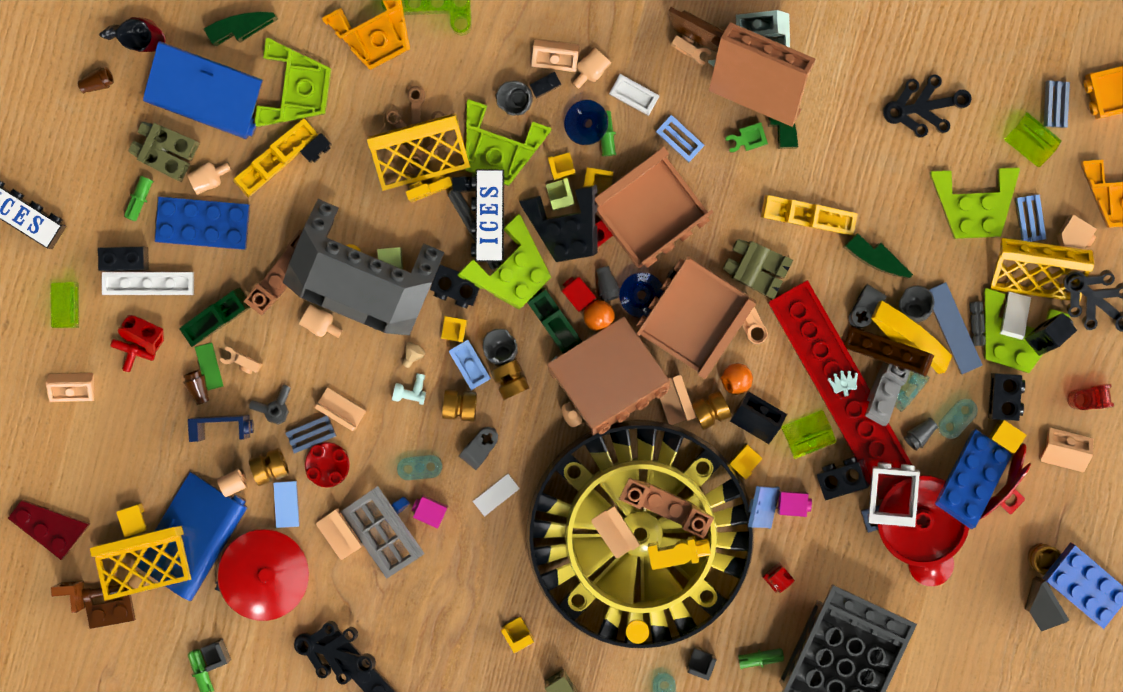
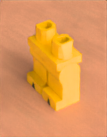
(679, 553)

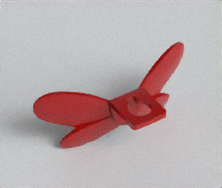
(1014, 477)

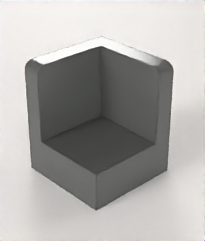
(215, 655)
(701, 664)

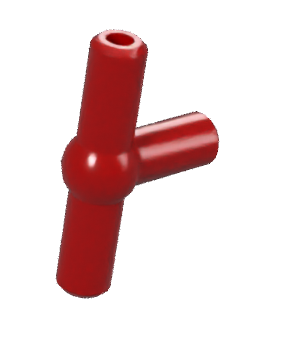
(132, 351)

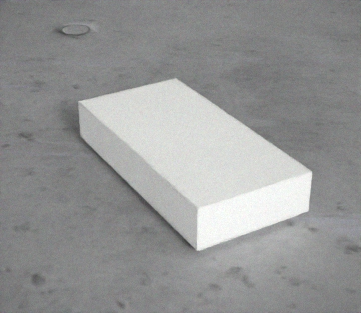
(634, 94)
(1015, 315)

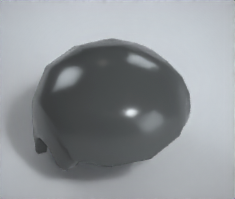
(514, 97)
(917, 303)
(499, 347)

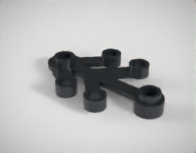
(923, 106)
(1093, 297)
(331, 652)

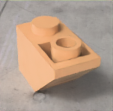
(1076, 233)

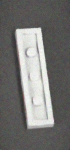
(147, 283)

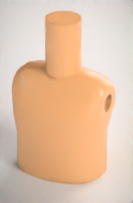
(591, 67)
(207, 177)
(319, 322)
(571, 414)

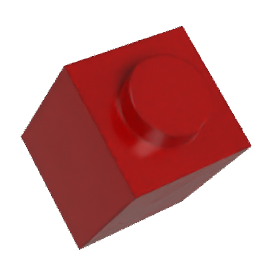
(577, 293)

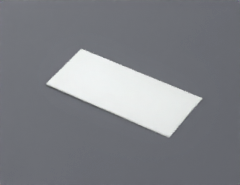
(496, 495)

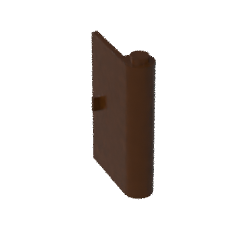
(696, 29)

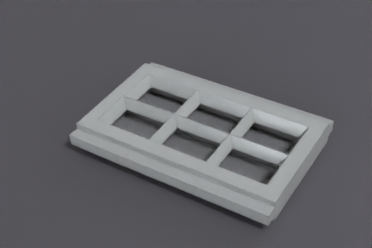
(382, 532)

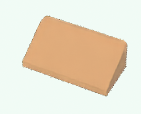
(555, 55)
(70, 387)

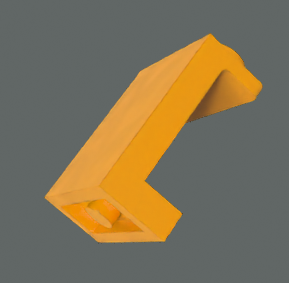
(1105, 92)

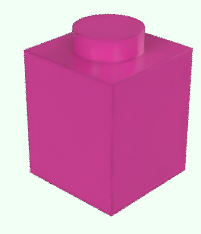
(794, 503)
(429, 511)

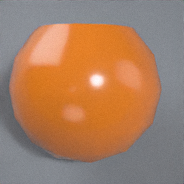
(598, 315)
(737, 379)

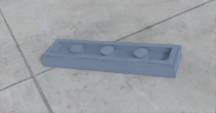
(954, 329)

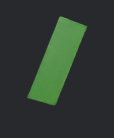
(209, 366)

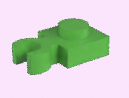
(751, 138)

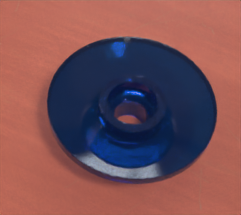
(576, 121)
(634, 284)

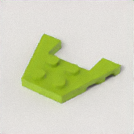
(303, 90)
(497, 152)
(976, 213)
(518, 275)
(1002, 348)

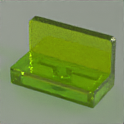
(1033, 140)
(65, 305)
(808, 434)

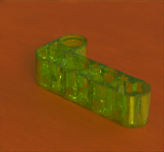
(447, 8)

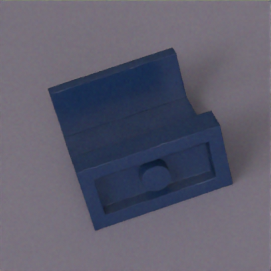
(196, 426)

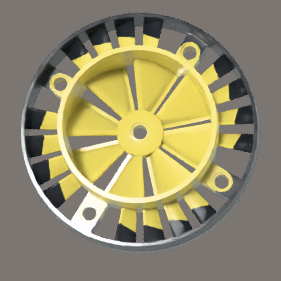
(590, 552)

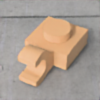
(686, 46)
(246, 363)

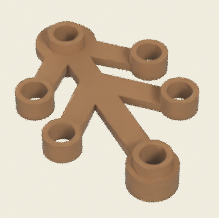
(415, 118)

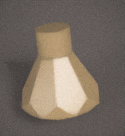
(412, 353)

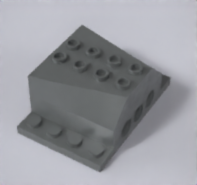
(847, 647)

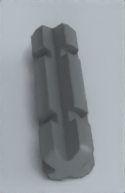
(977, 323)

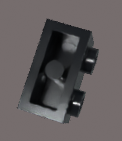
(754, 417)

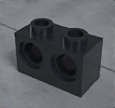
(123, 259)
(454, 291)
(1051, 334)
(999, 396)
(846, 483)

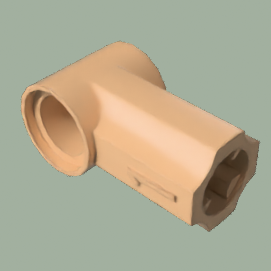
(751, 322)
(232, 482)

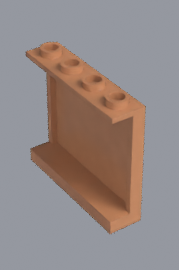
(760, 74)
(650, 209)
(695, 316)
(609, 376)

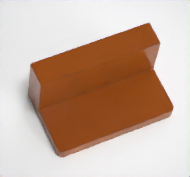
(73, 589)

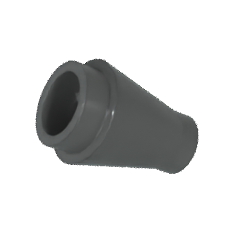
(607, 284)
(920, 434)

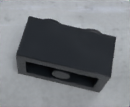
(545, 85)
(316, 148)
(462, 184)

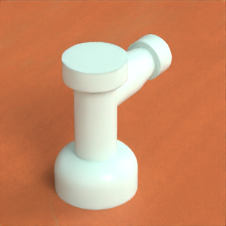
(415, 395)

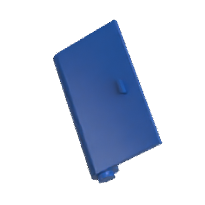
(203, 90)
(207, 525)

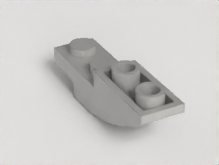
(885, 393)

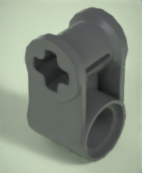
(866, 305)
(477, 450)

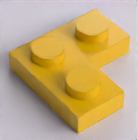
(420, 190)

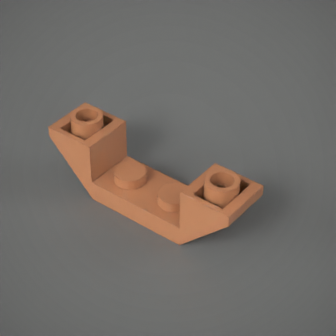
(272, 286)
(667, 505)

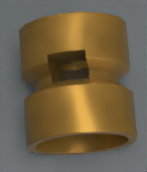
(513, 387)
(459, 405)
(713, 409)
(267, 467)
(1042, 557)

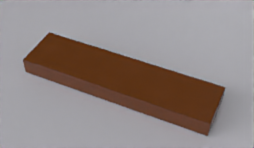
(889, 351)

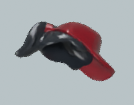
(136, 34)

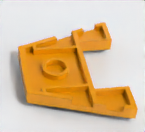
(375, 39)
(1107, 195)

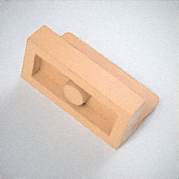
(677, 402)
(340, 409)
(1067, 450)
(615, 532)
(339, 534)

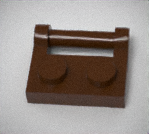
(108, 612)

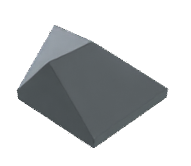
(1044, 605)

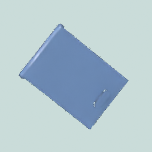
(763, 507)

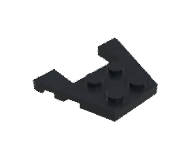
(570, 234)

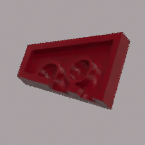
(50, 529)

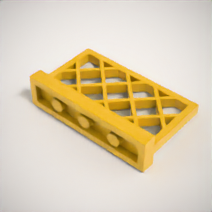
(414, 132)
(1045, 256)
(142, 543)

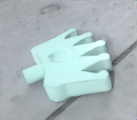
(844, 384)

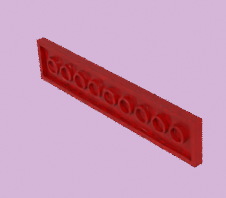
(822, 356)

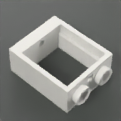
(894, 518)

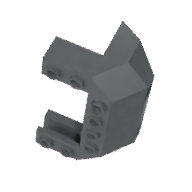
(356, 282)

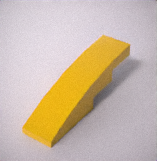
(275, 158)
(809, 215)
(906, 331)

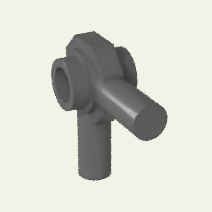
(276, 411)

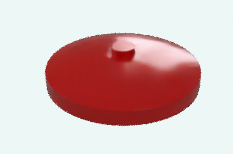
(935, 534)
(263, 575)

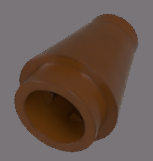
(96, 80)
(196, 385)

